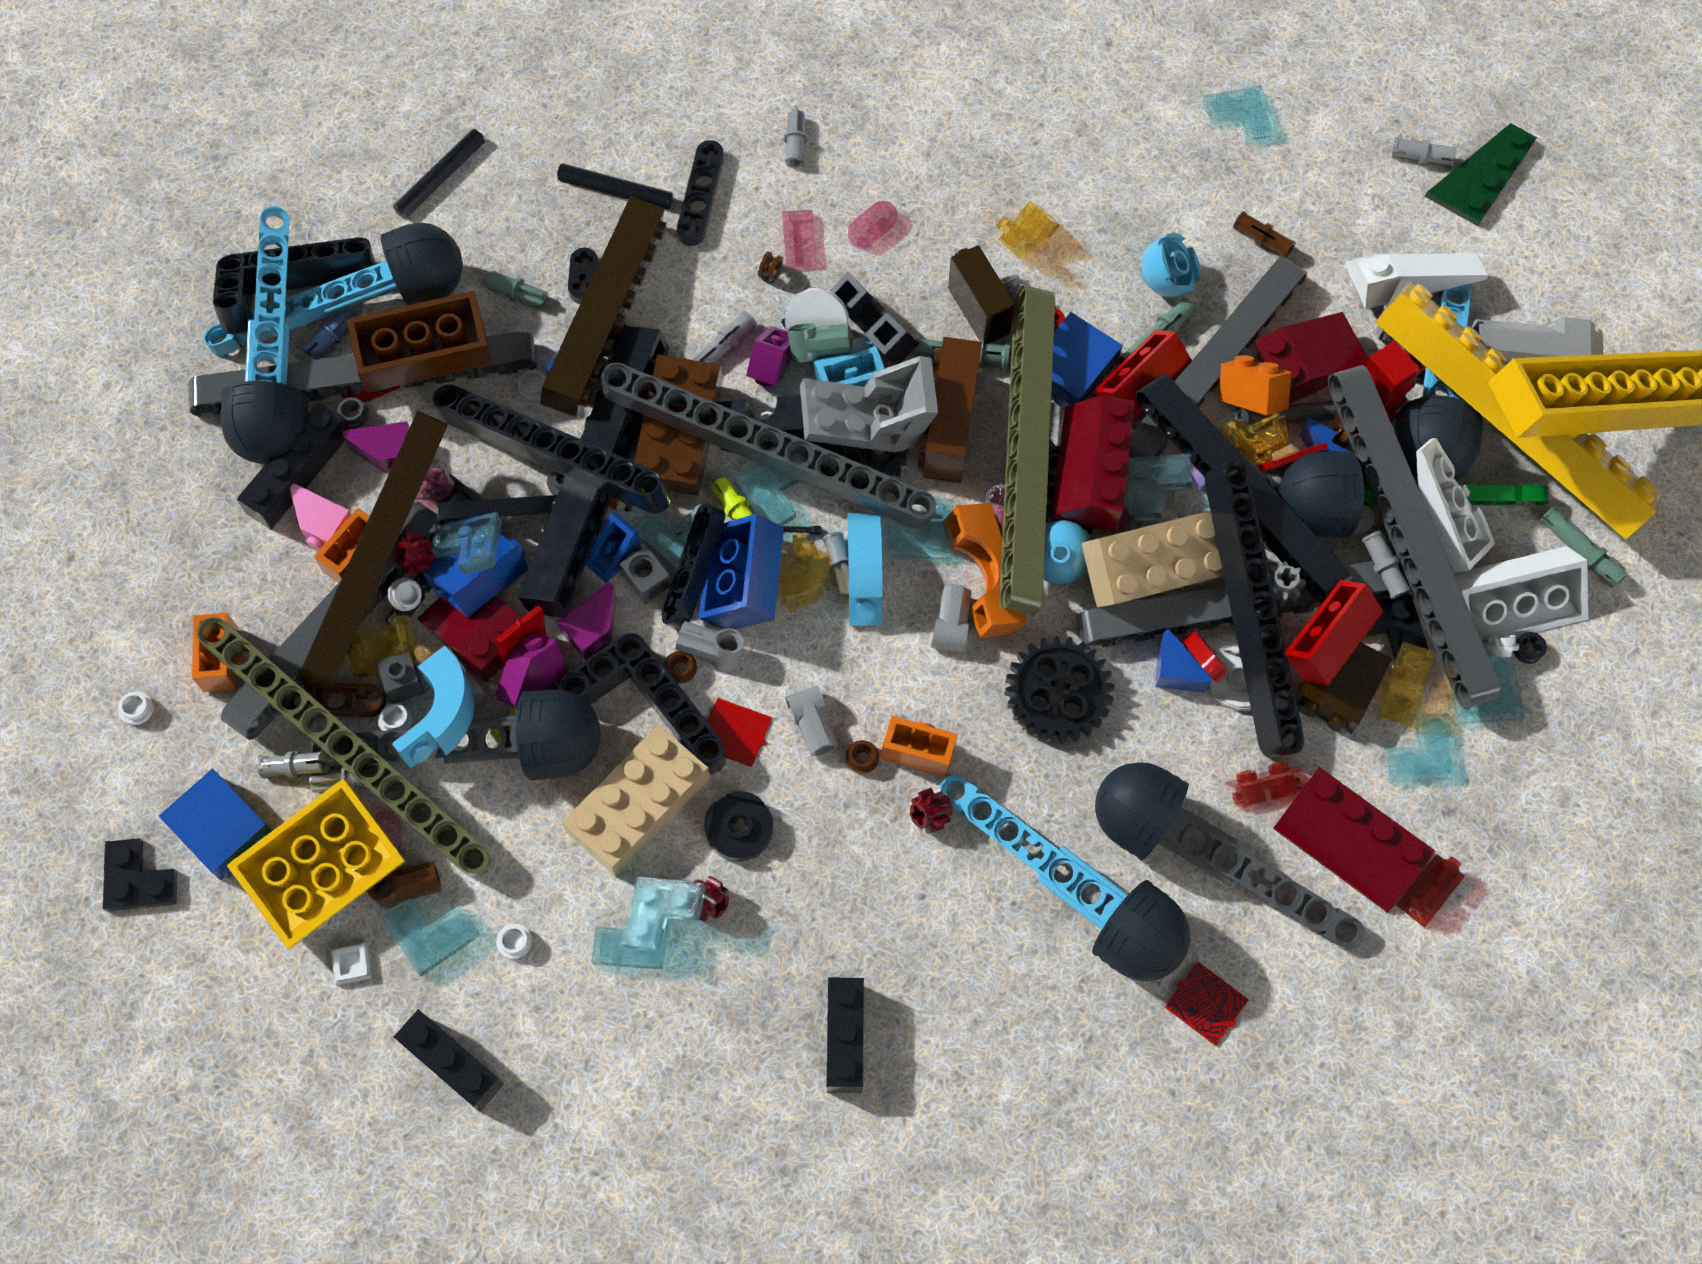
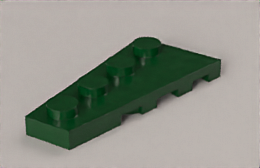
(1481, 177)

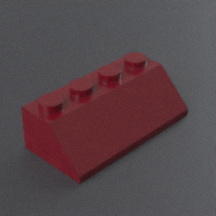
(1093, 462)
(1354, 839)

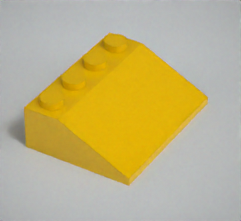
(316, 863)

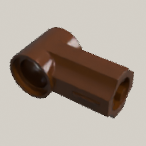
(408, 883)

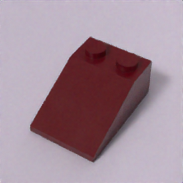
(1312, 352)
(471, 637)

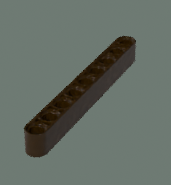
(373, 550)

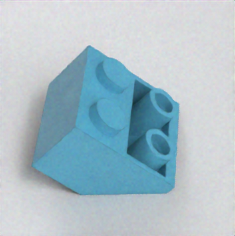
(849, 368)

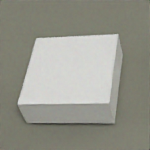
(351, 963)

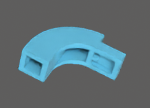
(865, 569)
(449, 714)

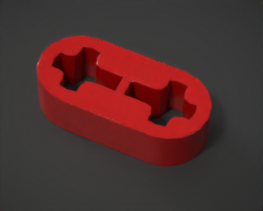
(1205, 656)

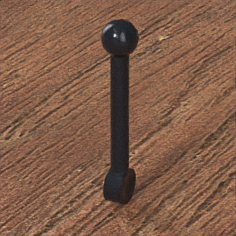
(798, 529)

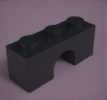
(874, 320)
(786, 417)
(845, 1035)
(448, 1060)

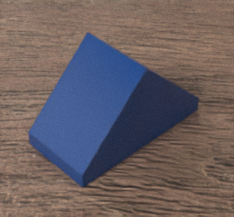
(611, 547)
(1178, 667)

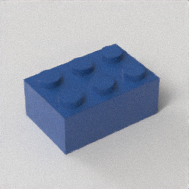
(743, 574)

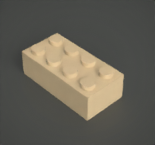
(1152, 559)
(636, 800)

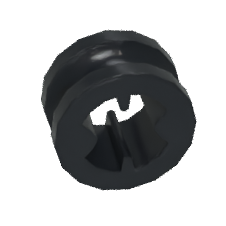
(1539, 645)

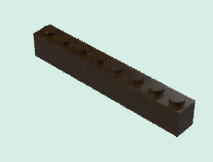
(603, 308)

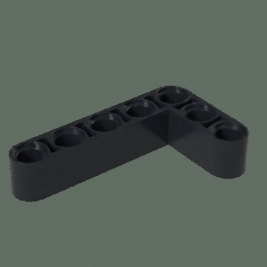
(306, 267)
(655, 692)

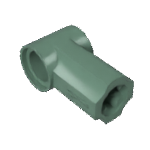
(811, 342)

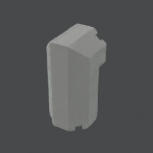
(1521, 340)

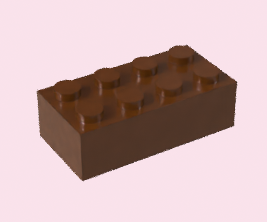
(419, 341)
(946, 437)
(667, 450)

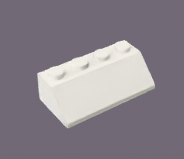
(1527, 593)

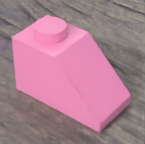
(317, 516)

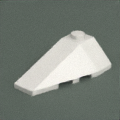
(1380, 274)
(1458, 525)

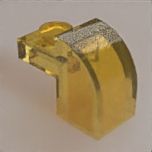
(1027, 230)
(1257, 440)
(808, 581)
(375, 646)
(1405, 684)

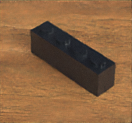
(269, 492)

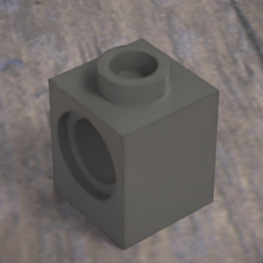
(645, 587)
(400, 677)

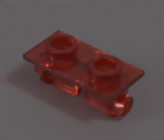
(1278, 779)
(1431, 889)

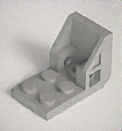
(881, 416)

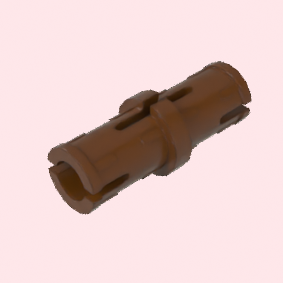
(1248, 224)

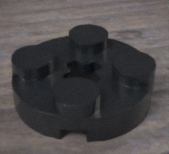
(727, 811)

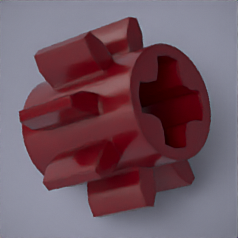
(413, 553)
(931, 810)
(715, 899)

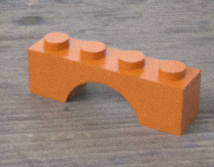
(976, 533)

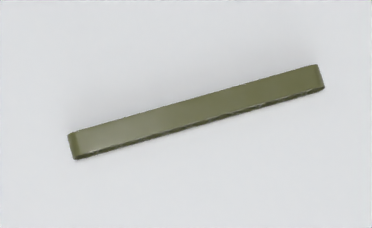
(1027, 451)
(335, 732)

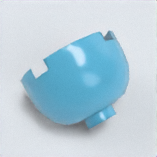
(1170, 266)
(1064, 552)

